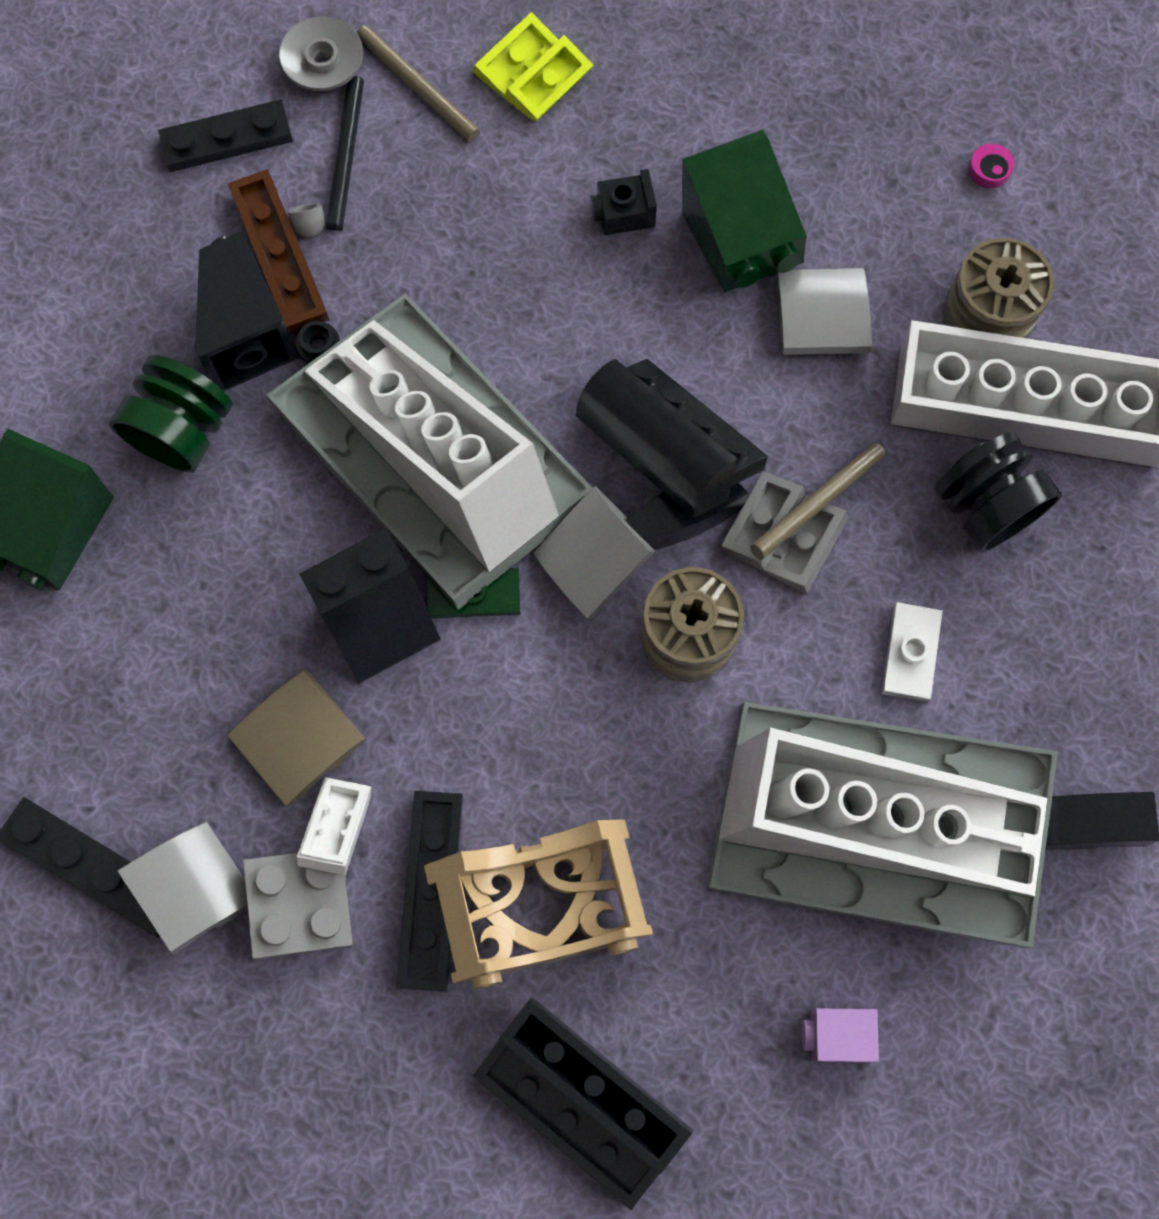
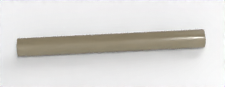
(418, 84)
(817, 501)

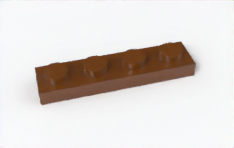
(278, 250)

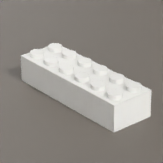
(1039, 389)

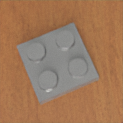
(294, 908)

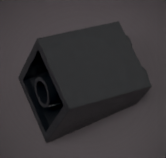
(237, 317)
(371, 605)

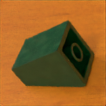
(742, 211)
(45, 510)

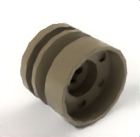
(1000, 289)
(697, 650)

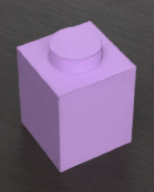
(841, 1035)

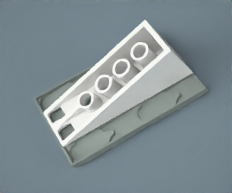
(430, 449)
(885, 823)

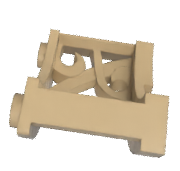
(584, 852)

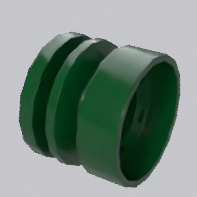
(171, 413)

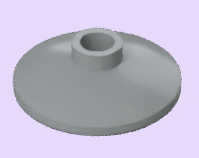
(320, 39)

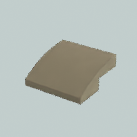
(296, 737)

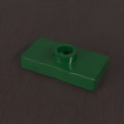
(497, 599)

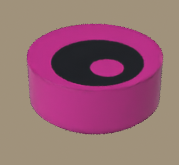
(991, 165)

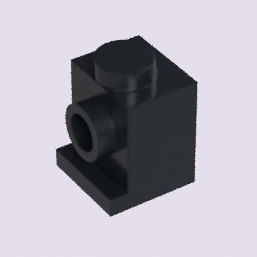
(625, 203)

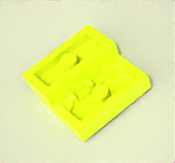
(532, 67)

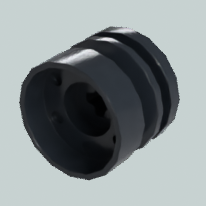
(993, 485)

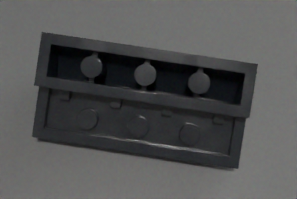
(668, 434)
(582, 1103)

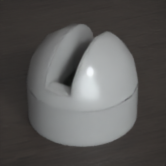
(307, 219)

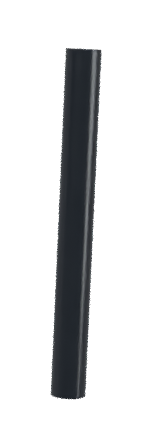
(345, 154)

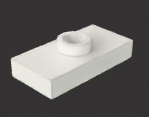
(912, 652)
(334, 826)

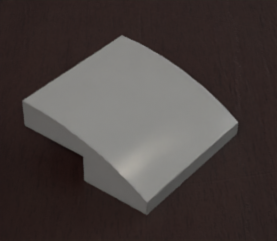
(824, 311)
(804, 552)
(592, 553)
(187, 886)

